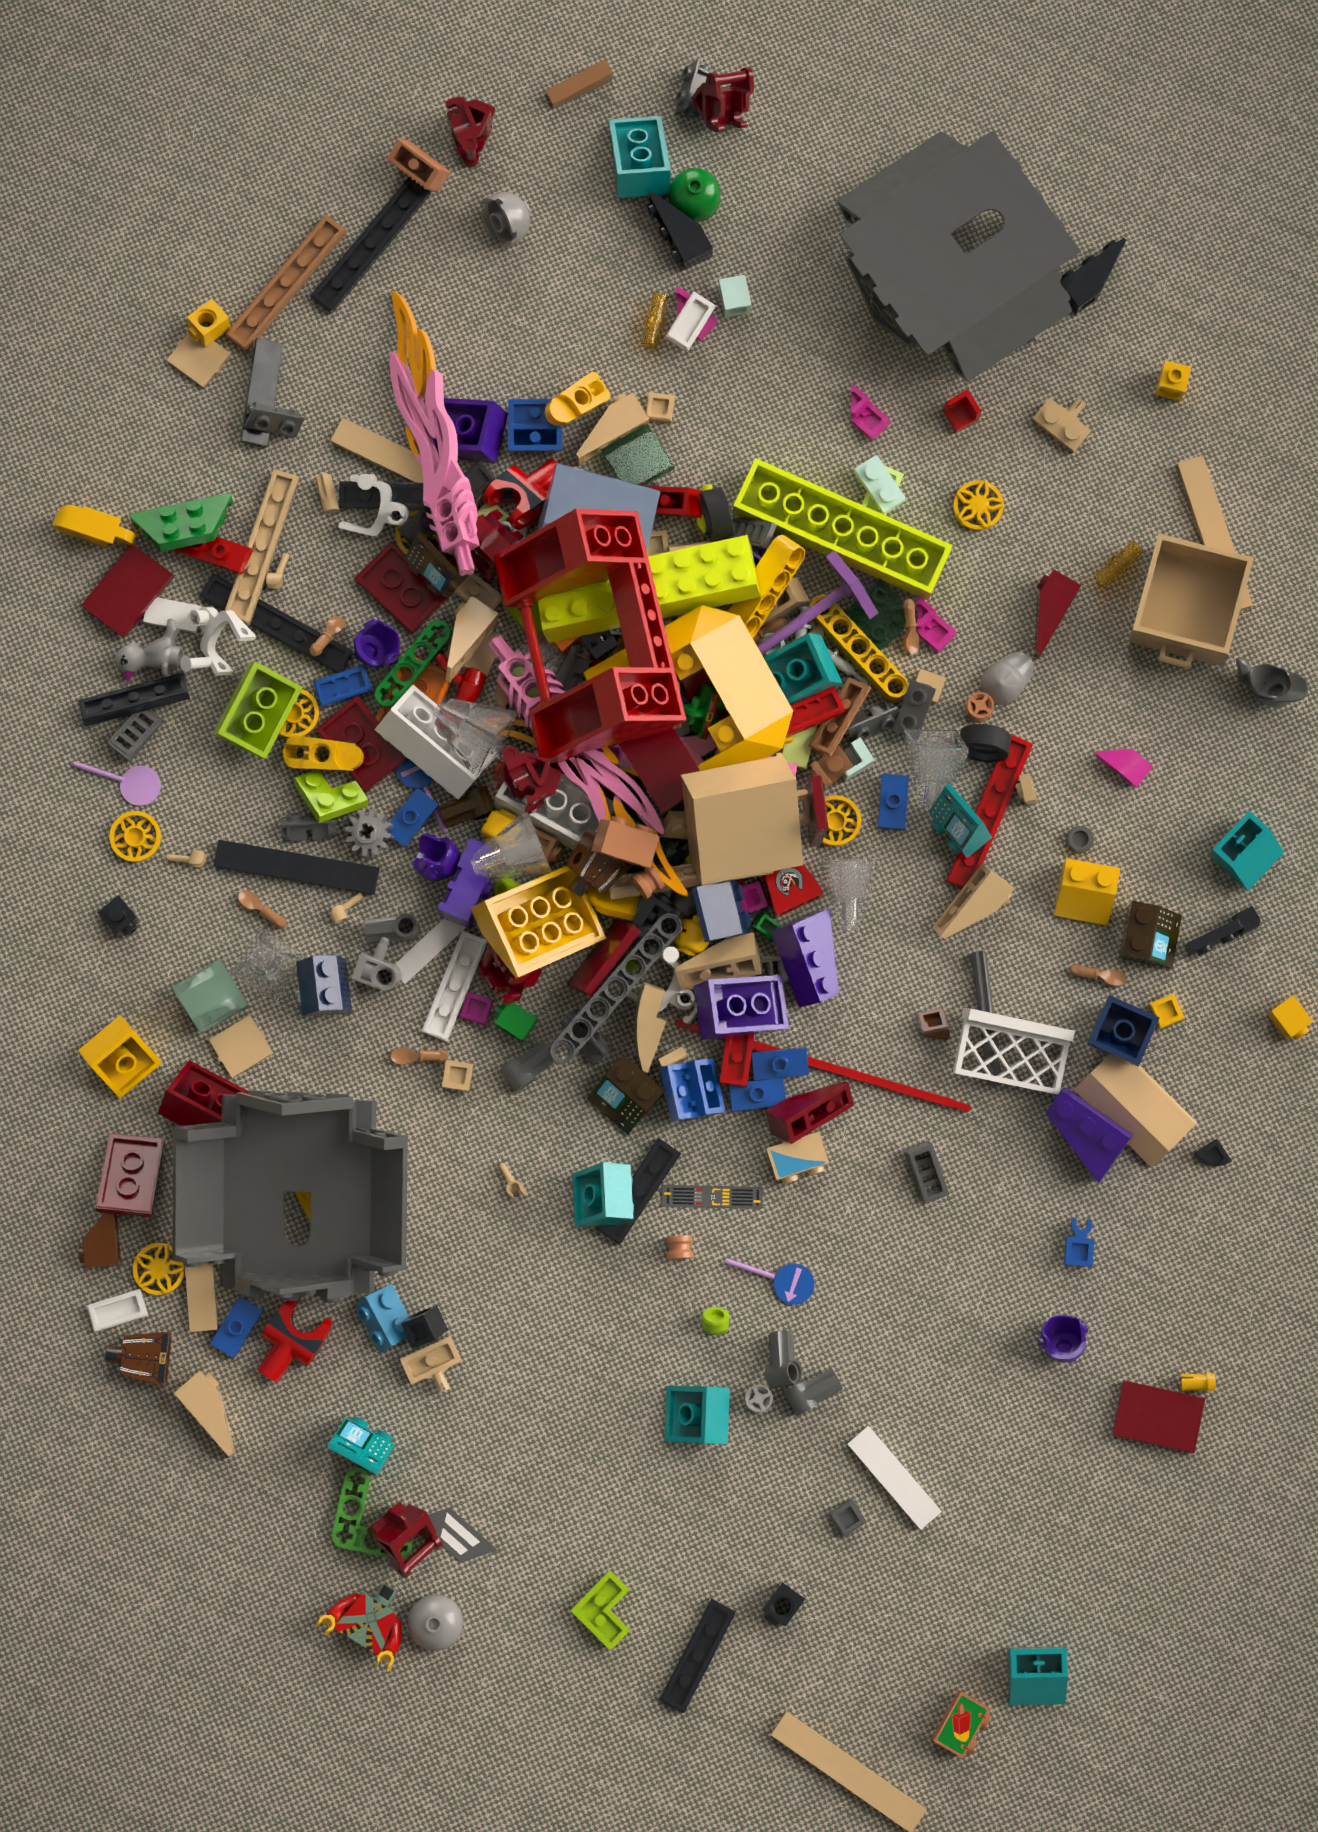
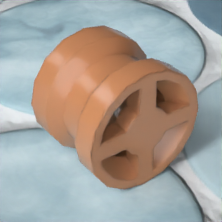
(982, 703)
(647, 882)
(679, 1247)

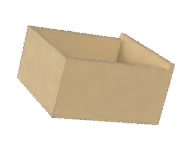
(1191, 601)
(744, 819)

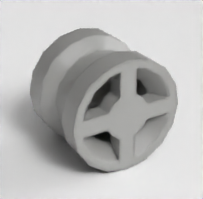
(761, 1396)

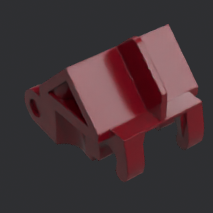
(724, 104)
(470, 127)
(492, 539)
(529, 777)
(502, 979)
(397, 1529)

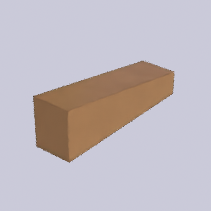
(580, 84)

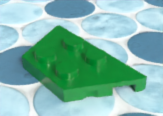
(183, 522)

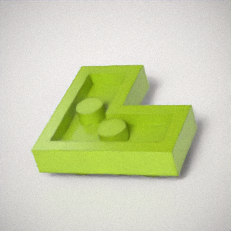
(328, 802)
(596, 1612)

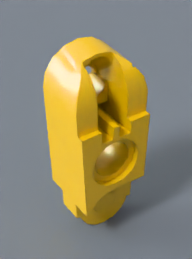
(577, 400)
(91, 526)
(342, 755)

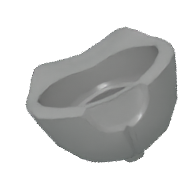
(1007, 678)

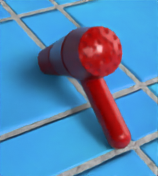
(469, 684)

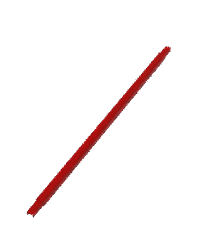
(853, 1074)

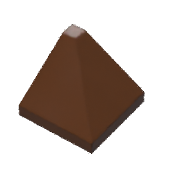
(934, 1024)

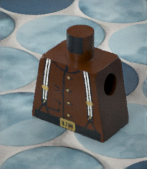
(593, 868)
(143, 1357)

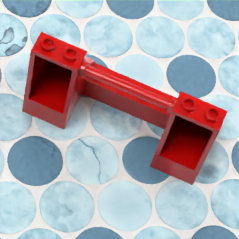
(621, 701)

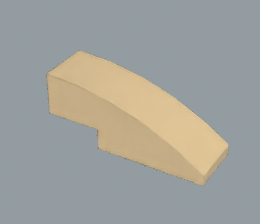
(647, 1023)

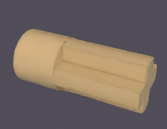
(327, 493)

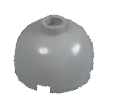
(505, 217)
(435, 1622)

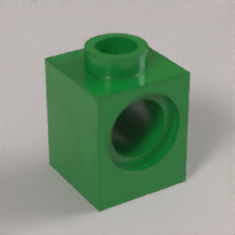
(515, 1021)

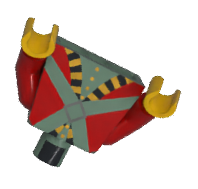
(368, 1622)

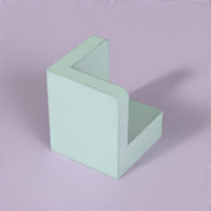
(734, 296)
(860, 757)

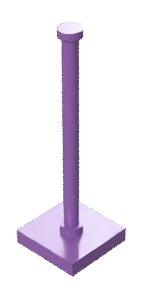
(848, 587)

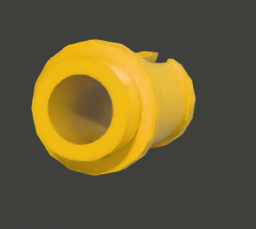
(1198, 1382)

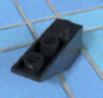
(683, 233)
(1088, 281)

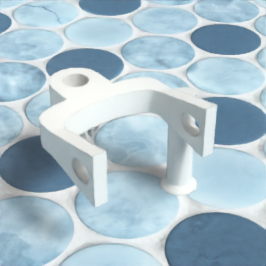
(386, 509)
(212, 624)
(673, 993)

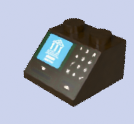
(434, 565)
(1150, 934)
(625, 1094)

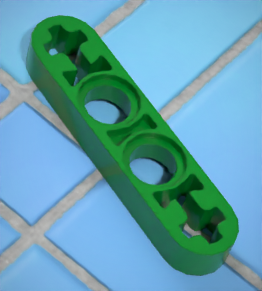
(410, 662)

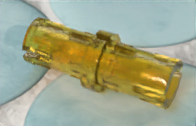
(654, 320)
(1118, 564)

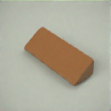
(833, 730)

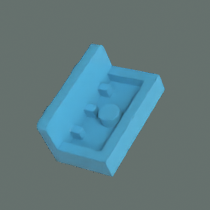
(383, 1315)

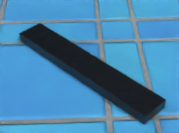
(370, 245)
(281, 627)
(296, 867)

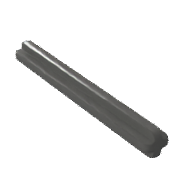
(985, 1004)

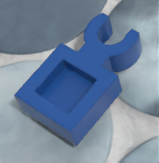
(1079, 1249)

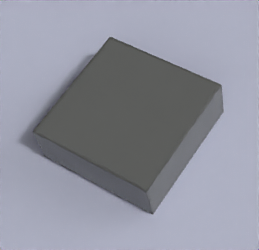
(847, 1517)

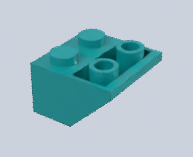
(1247, 851)
(1037, 1675)

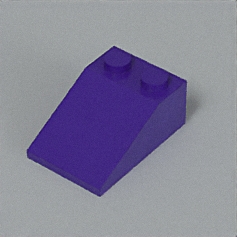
(478, 423)
(741, 1006)

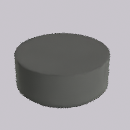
(1079, 839)

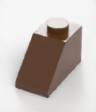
(101, 1244)

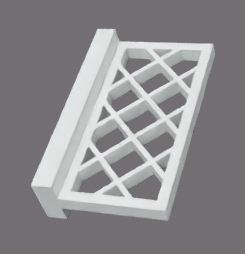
(1016, 1027)

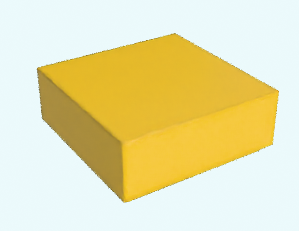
(1167, 1009)

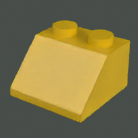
(1086, 891)
(119, 1056)

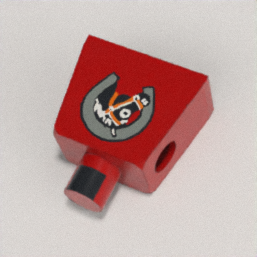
(791, 889)

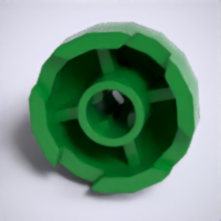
(695, 193)

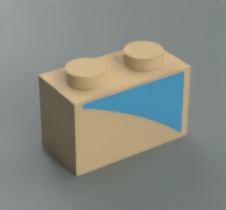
(797, 1158)

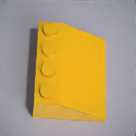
(538, 922)

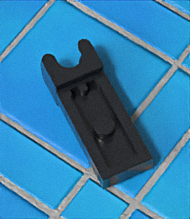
(1242, 922)

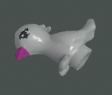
(159, 654)

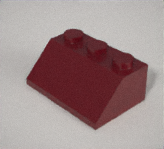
(196, 1096)

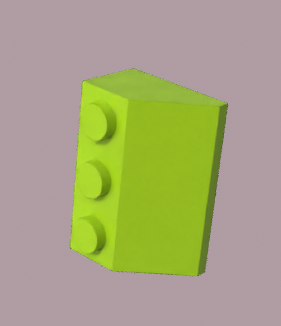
(257, 710)

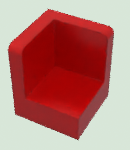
(962, 411)

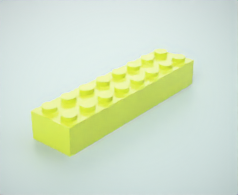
(833, 522)
(683, 581)

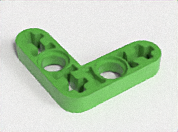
(359, 1532)

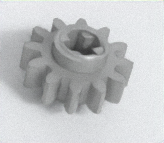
(361, 828)

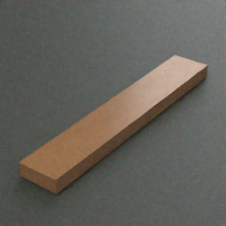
(286, 283)

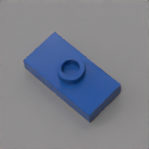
(342, 686)
(893, 802)
(412, 817)
(780, 1063)
(757, 1094)
(236, 1327)

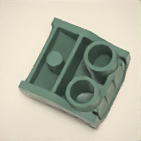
(210, 996)

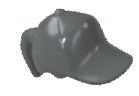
(1272, 684)

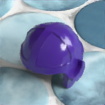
(376, 644)
(436, 858)
(1063, 1338)

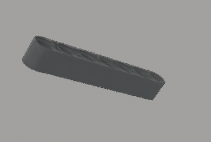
(626, 983)

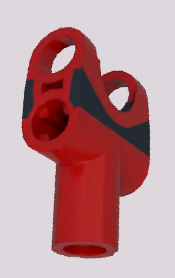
(522, 489)
(290, 1342)

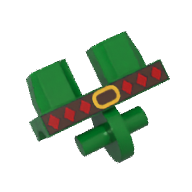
(702, 710)

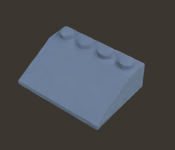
(582, 489)

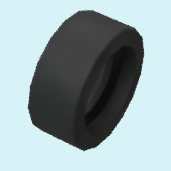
(716, 514)
(986, 742)

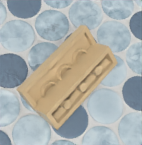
(1138, 1105)

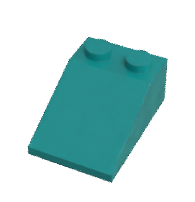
(639, 156)
(803, 668)

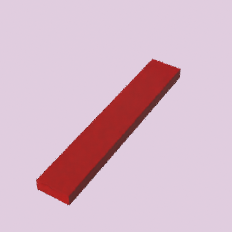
(992, 807)

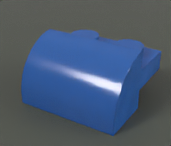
(530, 428)
(692, 1090)

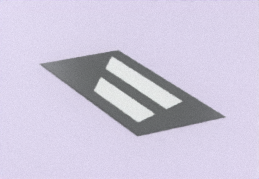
(459, 1536)

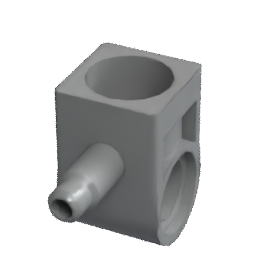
(369, 968)

